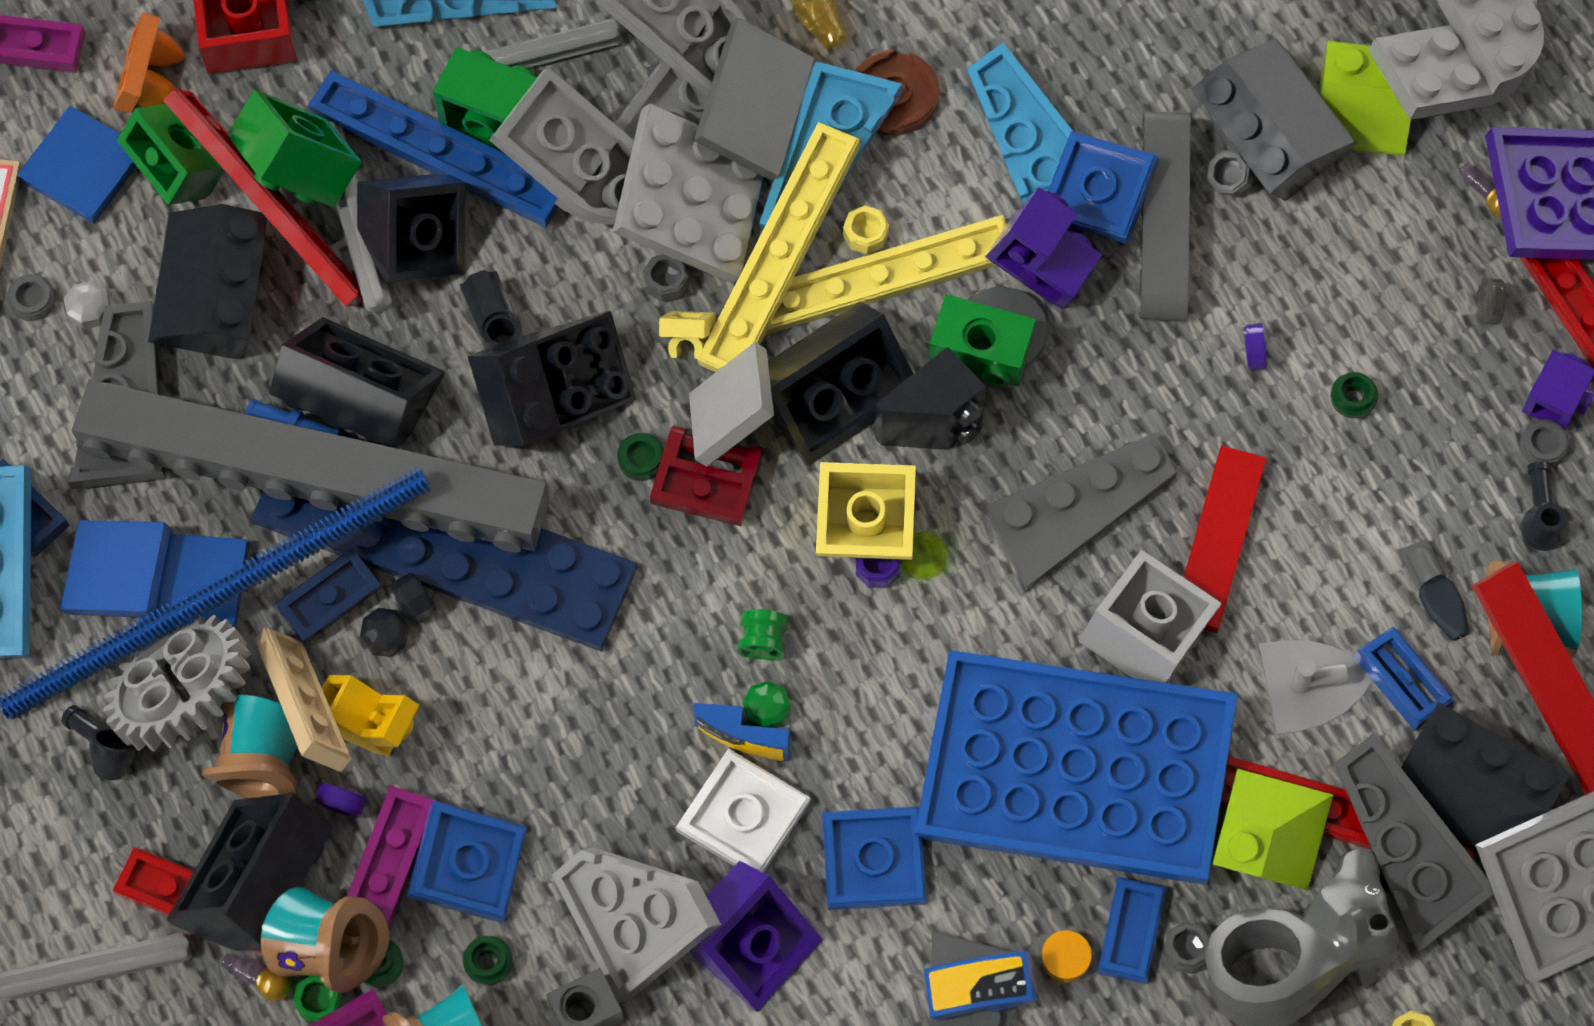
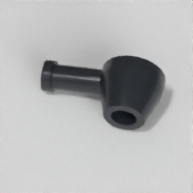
(1532, 528)
(107, 751)

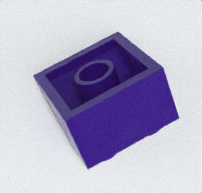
(758, 936)

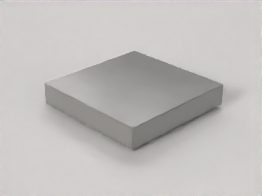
(731, 404)

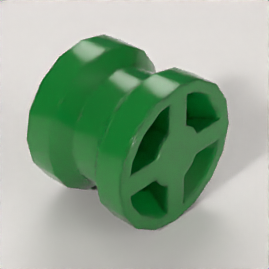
(762, 634)

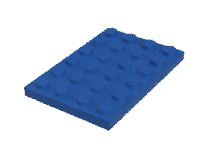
(1077, 767)

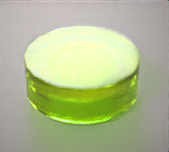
(928, 557)

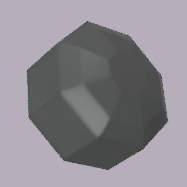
(1229, 173)
(665, 278)
(1186, 947)

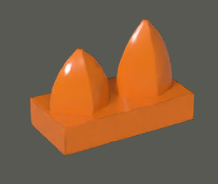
(146, 48)

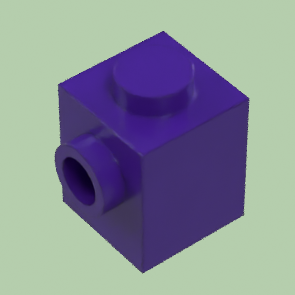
(1561, 389)

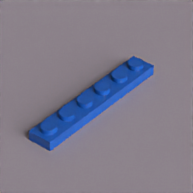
(432, 146)

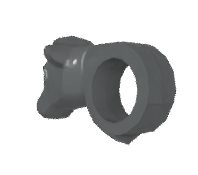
(1338, 934)

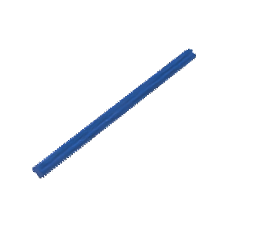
(214, 594)

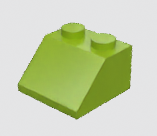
(1363, 99)

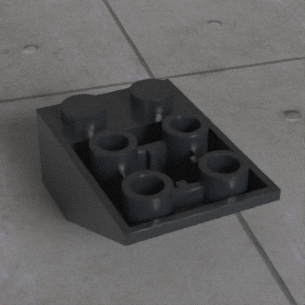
(551, 379)

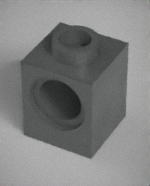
(590, 988)

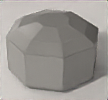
(86, 304)

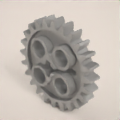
(149, 705)

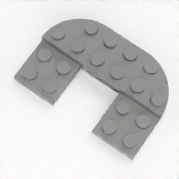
(1462, 64)
(578, 148)

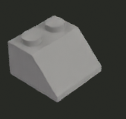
(1149, 620)

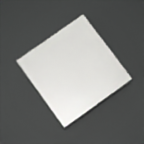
(743, 813)

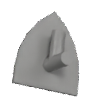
(1310, 683)

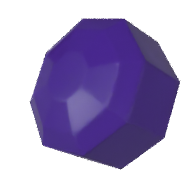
(877, 571)

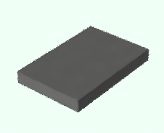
(754, 99)

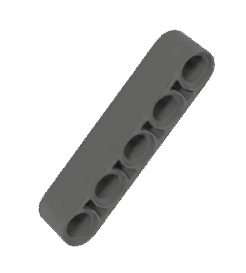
(1166, 219)

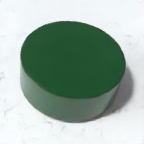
(640, 456)

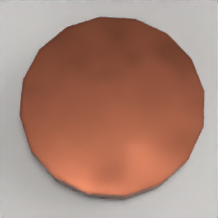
(917, 101)

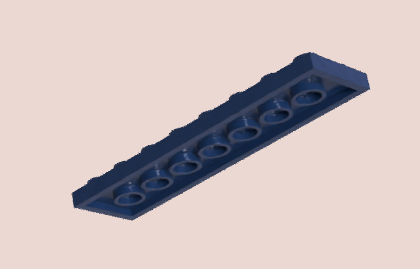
(557, 588)

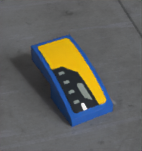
(727, 726)
(980, 984)

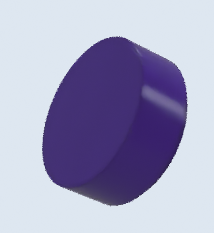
(1255, 347)
(340, 800)

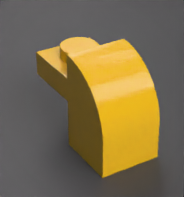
(368, 717)

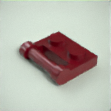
(704, 488)

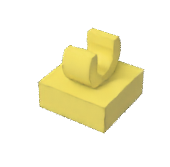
(686, 326)

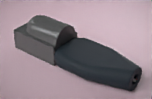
(1436, 591)

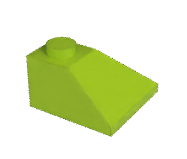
(1272, 829)

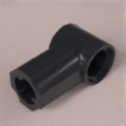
(490, 307)

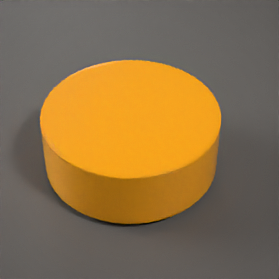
(1066, 956)

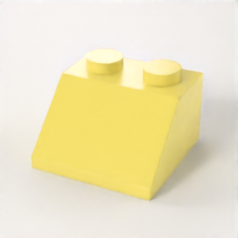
(866, 510)

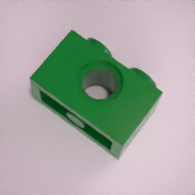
(169, 155)
(1008, 332)

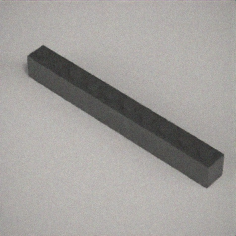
(306, 464)

